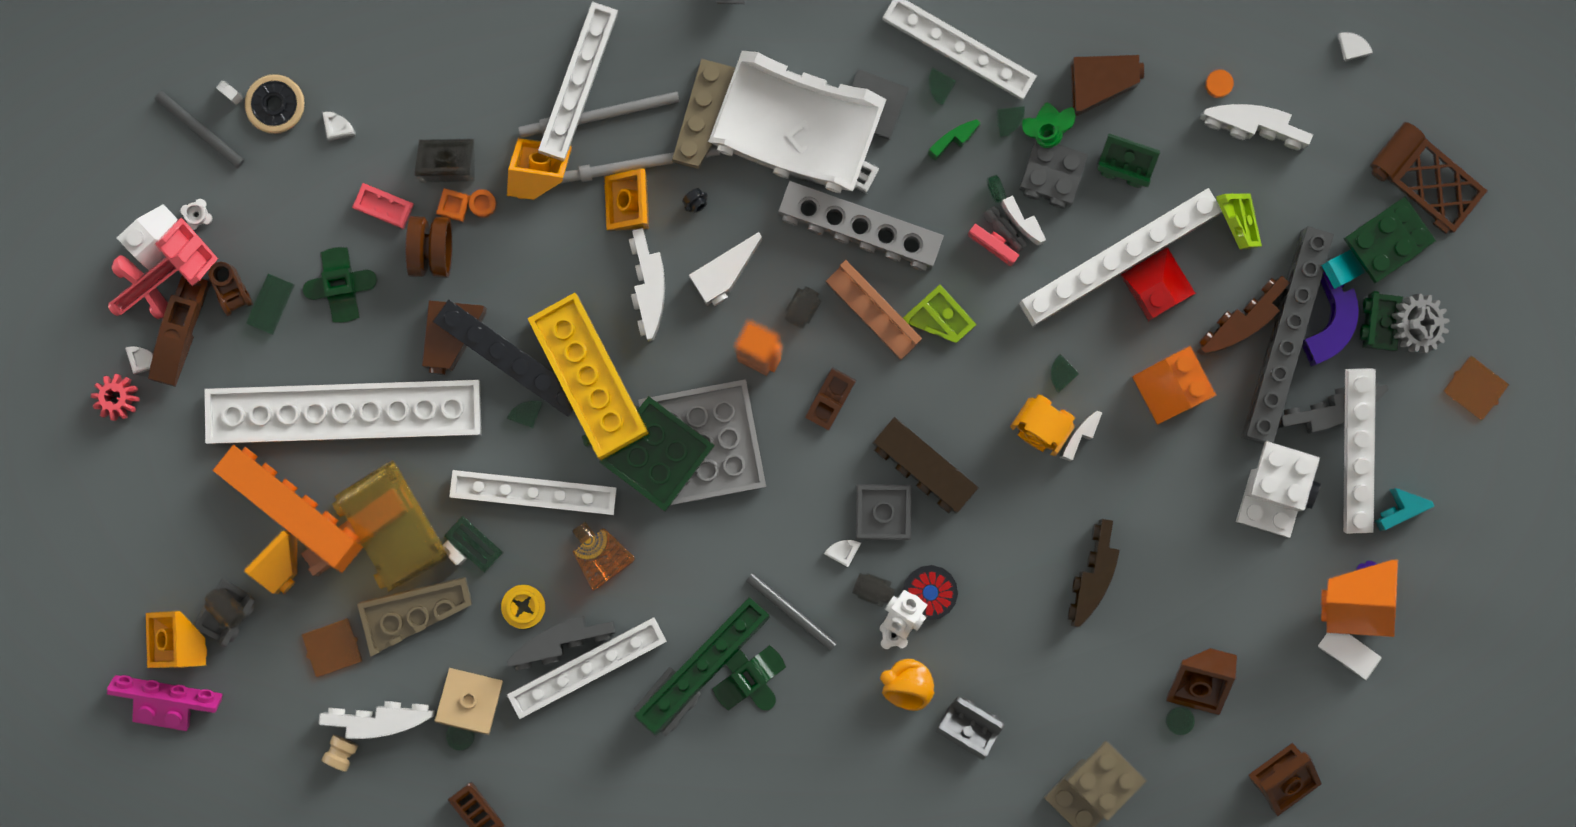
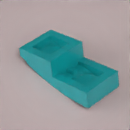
(1343, 269)

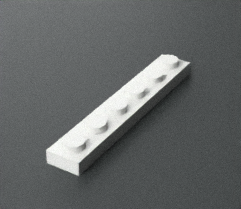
(959, 47)
(578, 81)
(1359, 450)
(533, 492)
(586, 668)

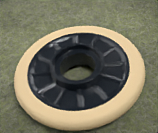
(269, 87)

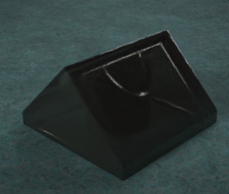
(445, 160)

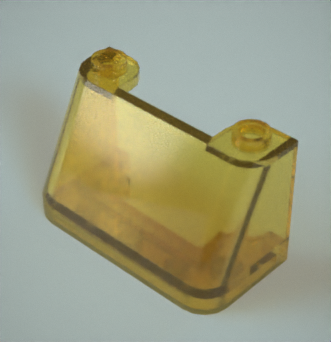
(390, 526)

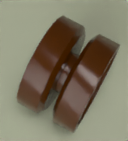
(429, 247)

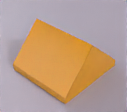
(626, 200)

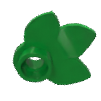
(1049, 123)

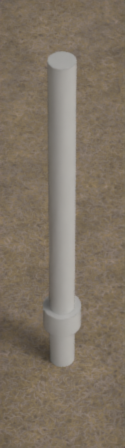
(607, 112)
(586, 173)

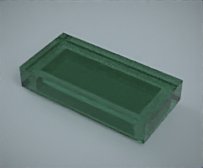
(270, 304)

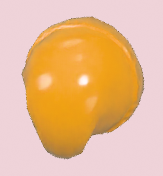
(908, 685)

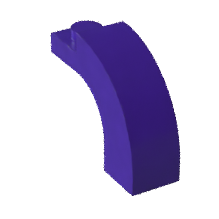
(1339, 328)

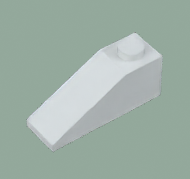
(720, 275)

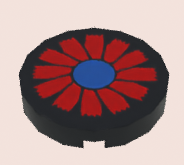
(935, 588)

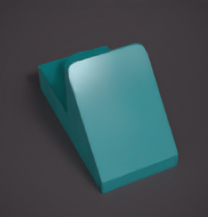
(1408, 506)

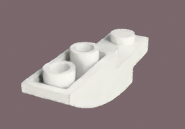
(1246, 119)
(651, 295)
(388, 719)

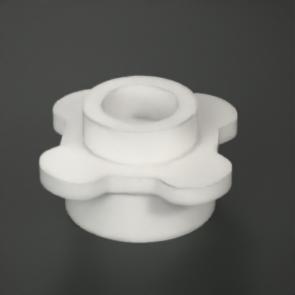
(200, 207)
(888, 641)

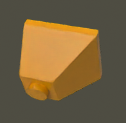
(533, 173)
(276, 564)
(173, 641)

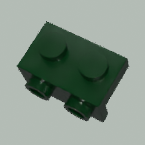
(1127, 161)
(1377, 329)

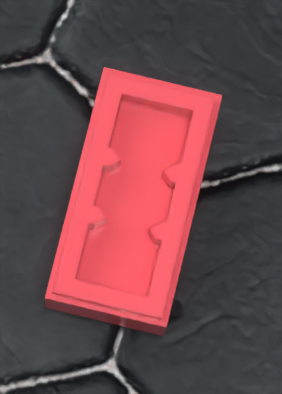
(383, 206)
(993, 243)

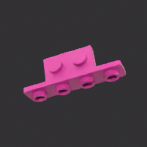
(163, 703)

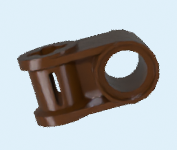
(230, 289)

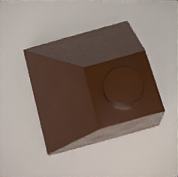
(1204, 681)

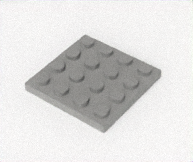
(725, 419)

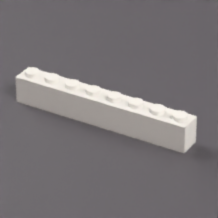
(1120, 257)

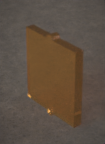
(1476, 388)
(332, 647)

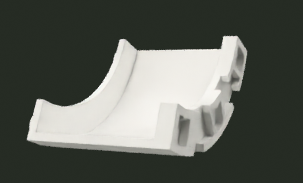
(770, 102)

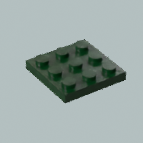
(661, 460)

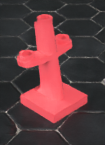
(183, 253)

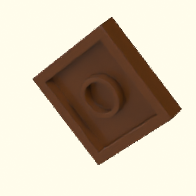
(1286, 778)

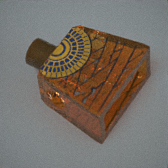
(600, 555)

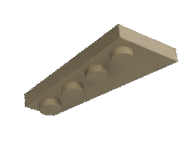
(701, 114)
(402, 614)

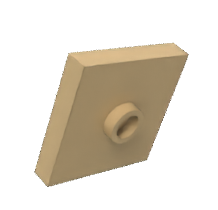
(469, 701)

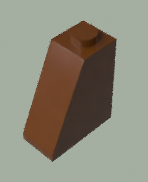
(1102, 79)
(441, 348)

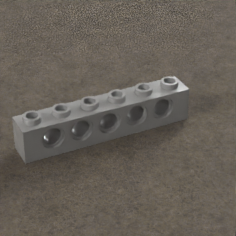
(798, 195)

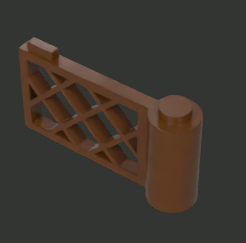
(1399, 156)

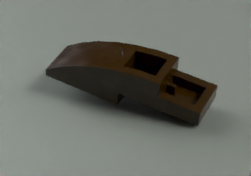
(1092, 586)

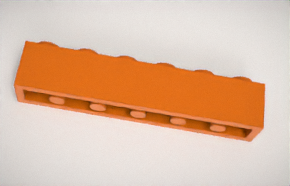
(758, 349)
(287, 508)

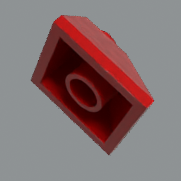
(1158, 284)

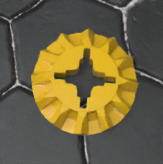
(521, 593)

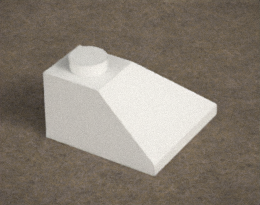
(144, 233)

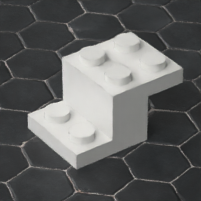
(1277, 489)

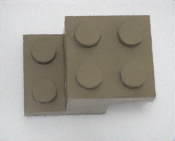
(1095, 788)

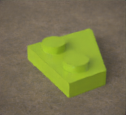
(1241, 219)
(941, 316)

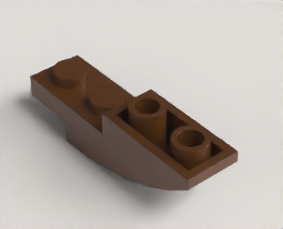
(1237, 326)
(176, 331)

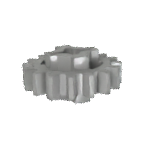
(1420, 323)

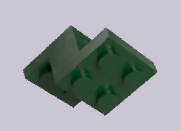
(1389, 240)

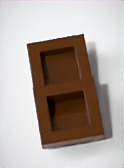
(830, 398)

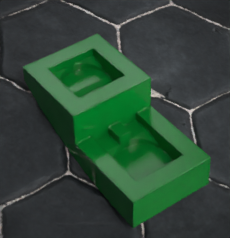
(959, 135)

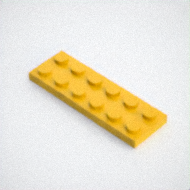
(588, 376)

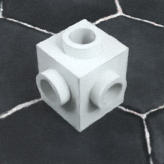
(905, 614)

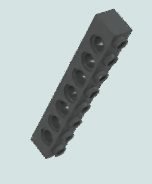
(1287, 336)

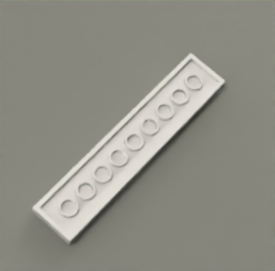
(342, 412)

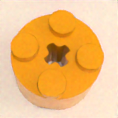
(1043, 424)

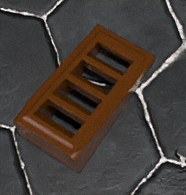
(484, 806)

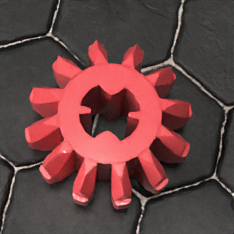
(119, 386)

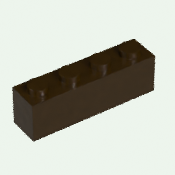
(925, 465)

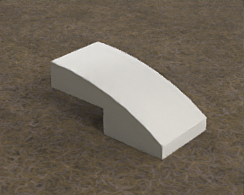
(1028, 227)
(1085, 430)
(1350, 653)

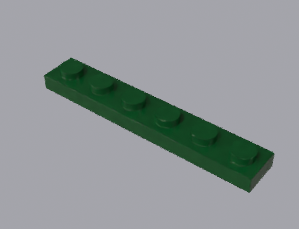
(702, 666)

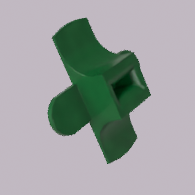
(339, 284)
(750, 679)

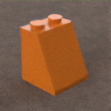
(1173, 385)
(1362, 601)

